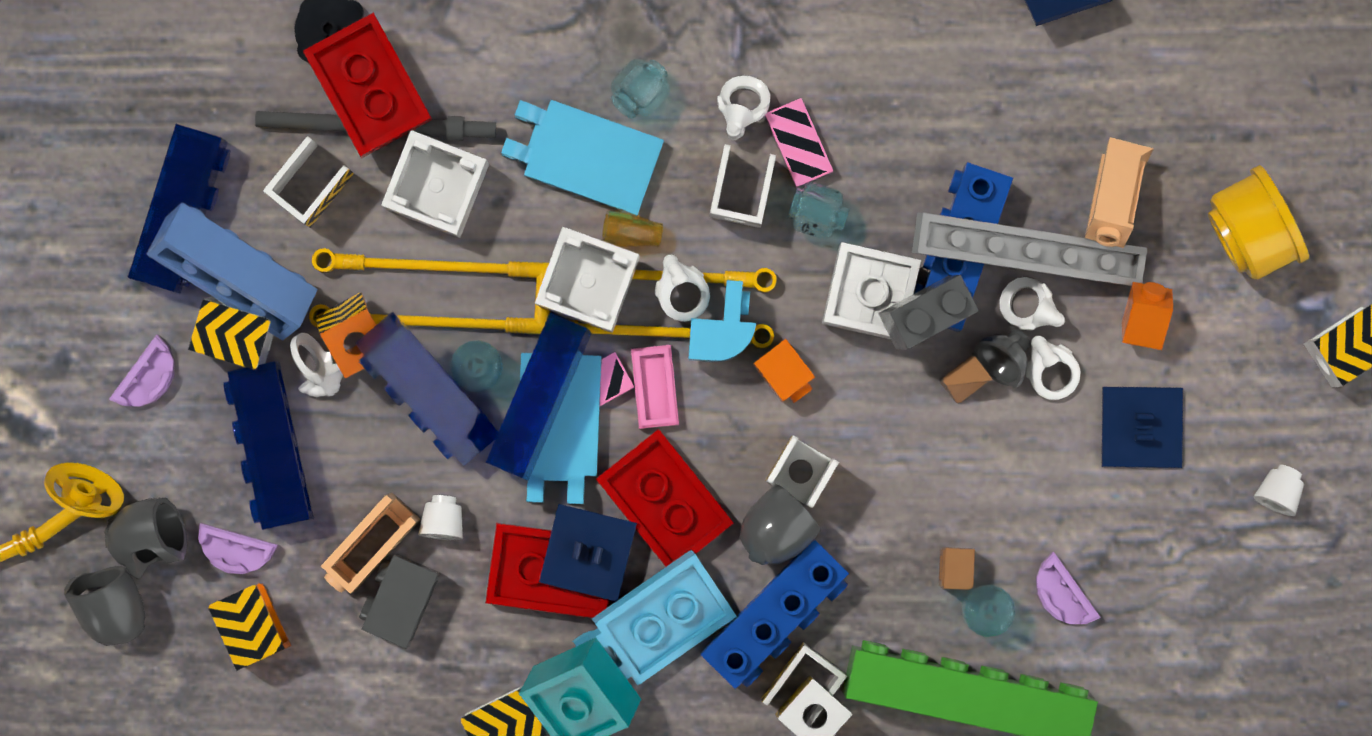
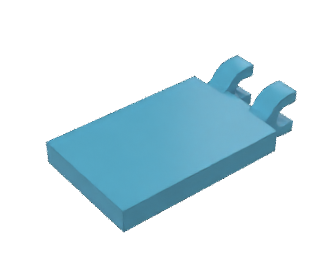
(586, 155)
(574, 436)
(661, 619)

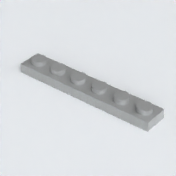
(1027, 250)

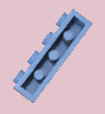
(231, 270)

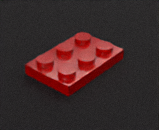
(367, 85)
(664, 499)
(516, 574)

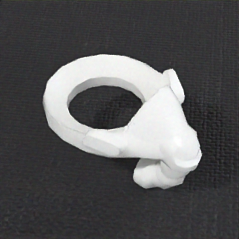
(738, 115)
(673, 275)
(1045, 313)
(1045, 355)
(326, 374)

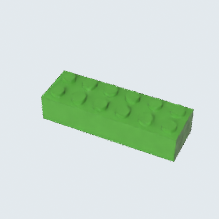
(967, 696)

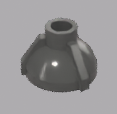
(1004, 357)

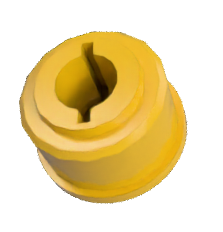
(1256, 226)

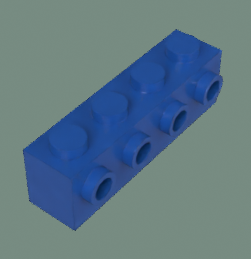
(977, 197)
(774, 613)

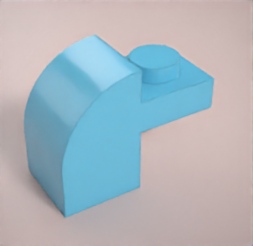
(723, 339)

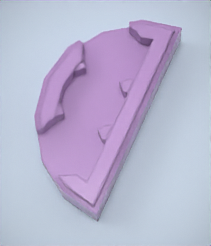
(148, 377)
(234, 551)
(1061, 594)

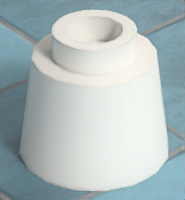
(1281, 490)
(442, 519)

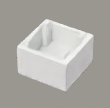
(435, 184)
(587, 279)
(866, 284)

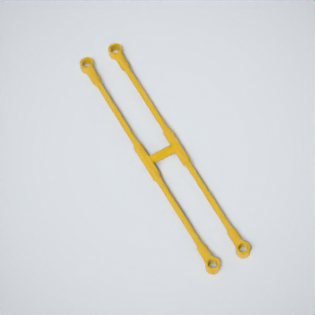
(523, 269)

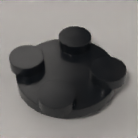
(322, 19)

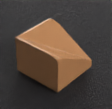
(965, 379)
(956, 568)

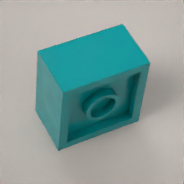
(580, 693)

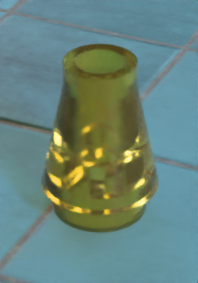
(630, 230)

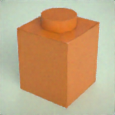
(1147, 315)
(785, 372)

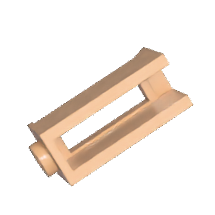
(1117, 192)
(343, 576)

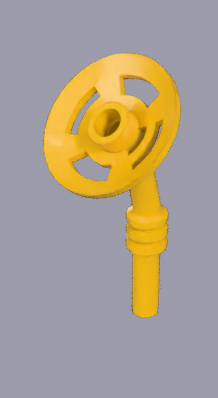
(77, 498)

